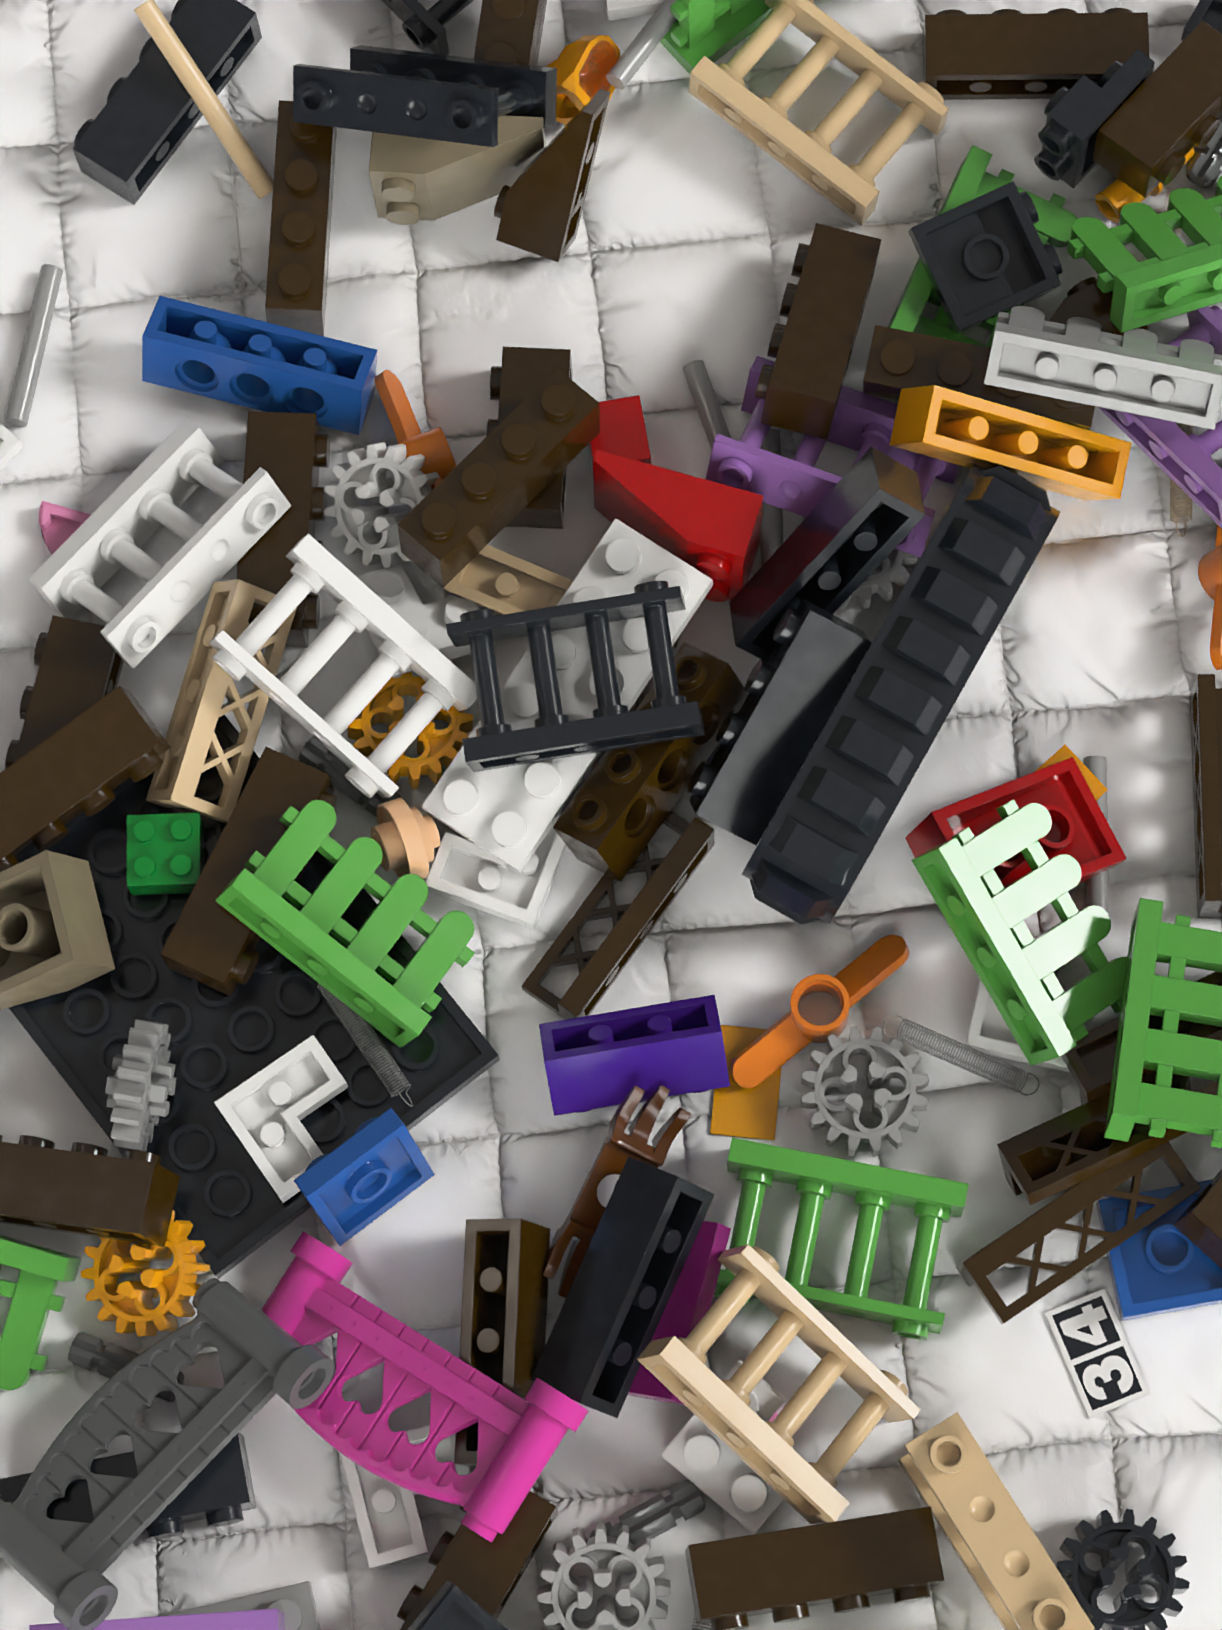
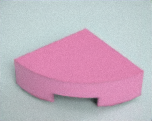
(58, 524)

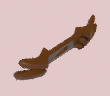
(587, 1209)

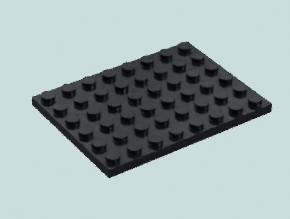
(225, 1037)

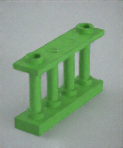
(874, 1192)

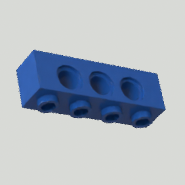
(258, 364)

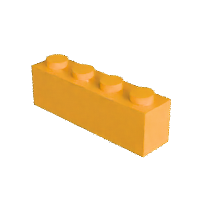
(991, 434)

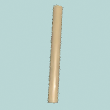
(205, 98)

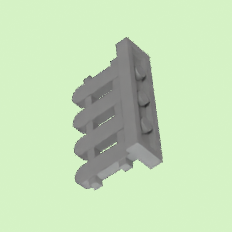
(1106, 368)

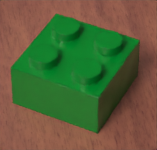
(164, 853)

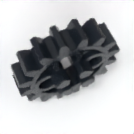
(1154, 1569)

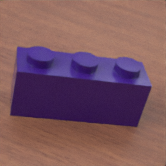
(603, 1055)

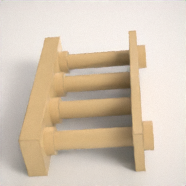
(809, 153)
(725, 1403)
(989, 1531)

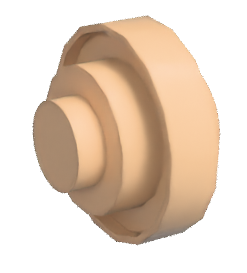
(405, 838)

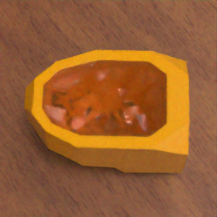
(582, 73)

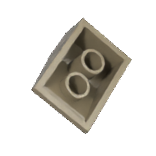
(435, 178)
(49, 929)

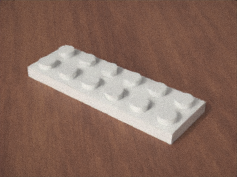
(517, 805)

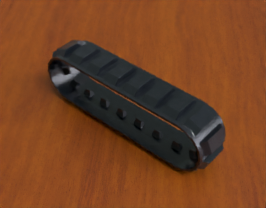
(900, 695)

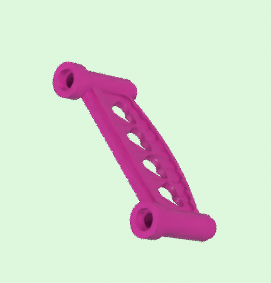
(513, 1432)

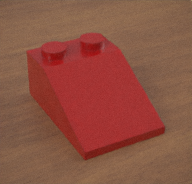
(689, 516)
(1075, 830)

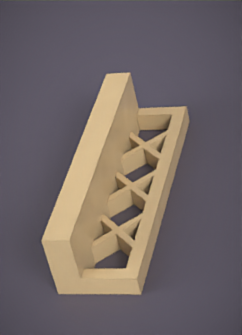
(509, 583)
(201, 705)

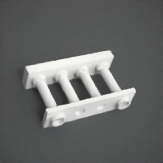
(130, 518)
(356, 610)

